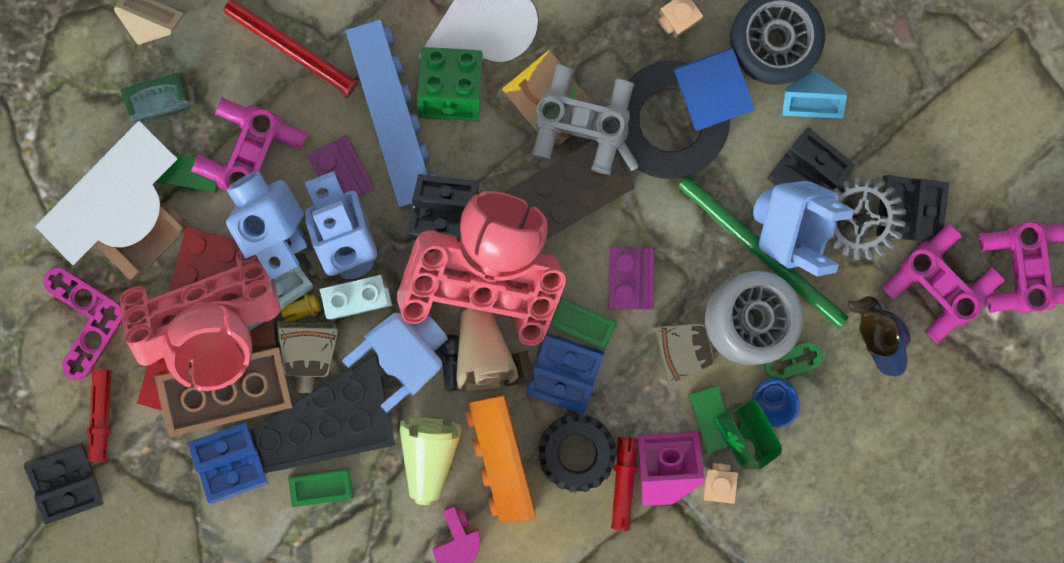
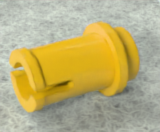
(302, 308)

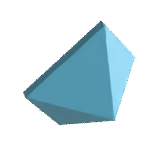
(814, 97)

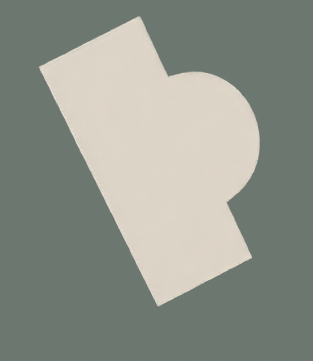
(494, 26)
(113, 199)

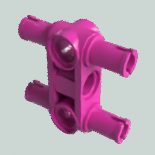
(250, 146)
(1029, 266)
(943, 284)

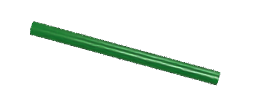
(751, 241)

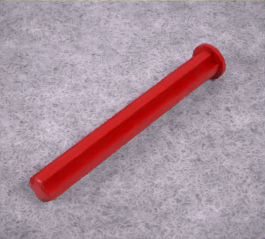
(291, 47)

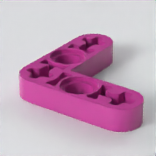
(93, 311)

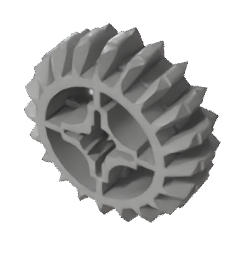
(863, 232)

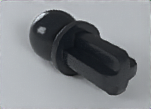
(450, 352)

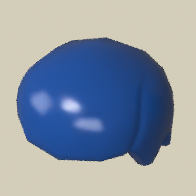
(778, 401)

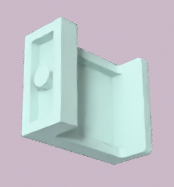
(356, 297)

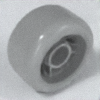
(775, 313)

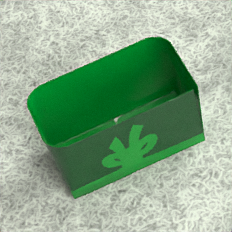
(761, 435)

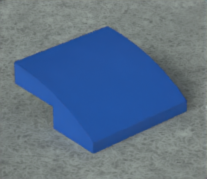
(714, 89)
(565, 373)
(228, 463)

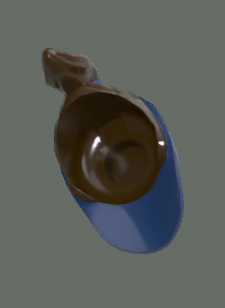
(883, 334)

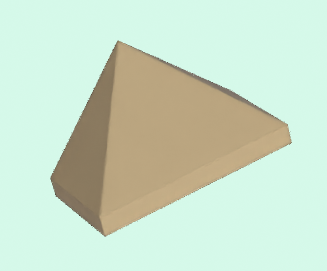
(147, 19)

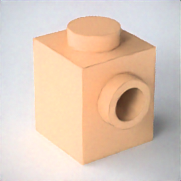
(679, 17)
(719, 483)

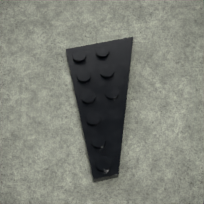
(329, 422)

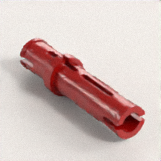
(99, 416)
(624, 479)

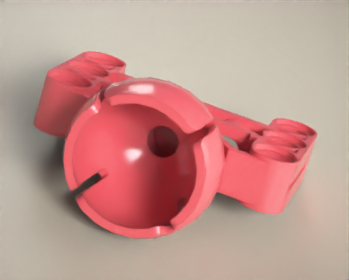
(491, 256)
(202, 324)

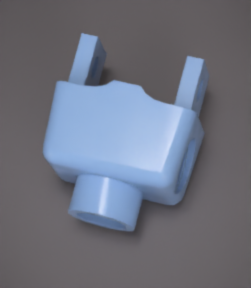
(264, 221)
(798, 224)
(347, 242)
(403, 352)

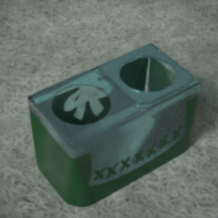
(156, 98)

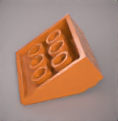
(502, 459)

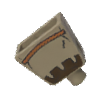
(306, 350)
(684, 350)

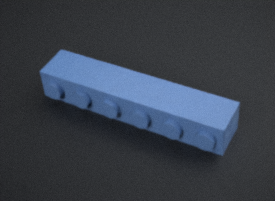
(389, 107)

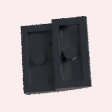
(812, 161)
(439, 205)
(924, 206)
(63, 483)

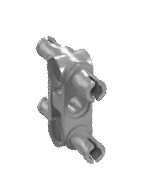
(583, 119)

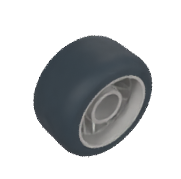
(802, 34)

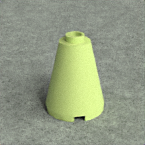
(428, 455)

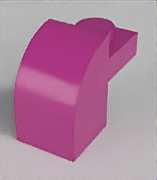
(463, 545)

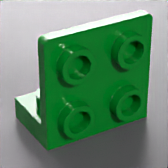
(449, 84)

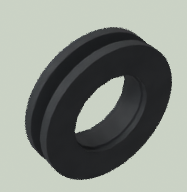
(652, 159)

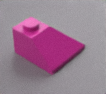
(669, 466)

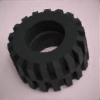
(586, 478)

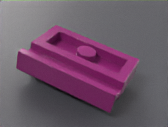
(344, 161)
(631, 278)

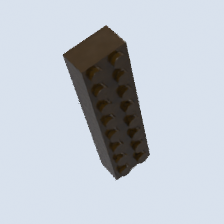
(562, 192)

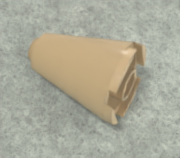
(482, 353)

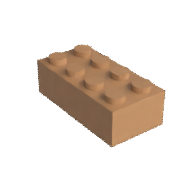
(256, 393)

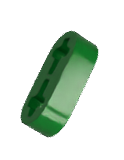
(796, 367)

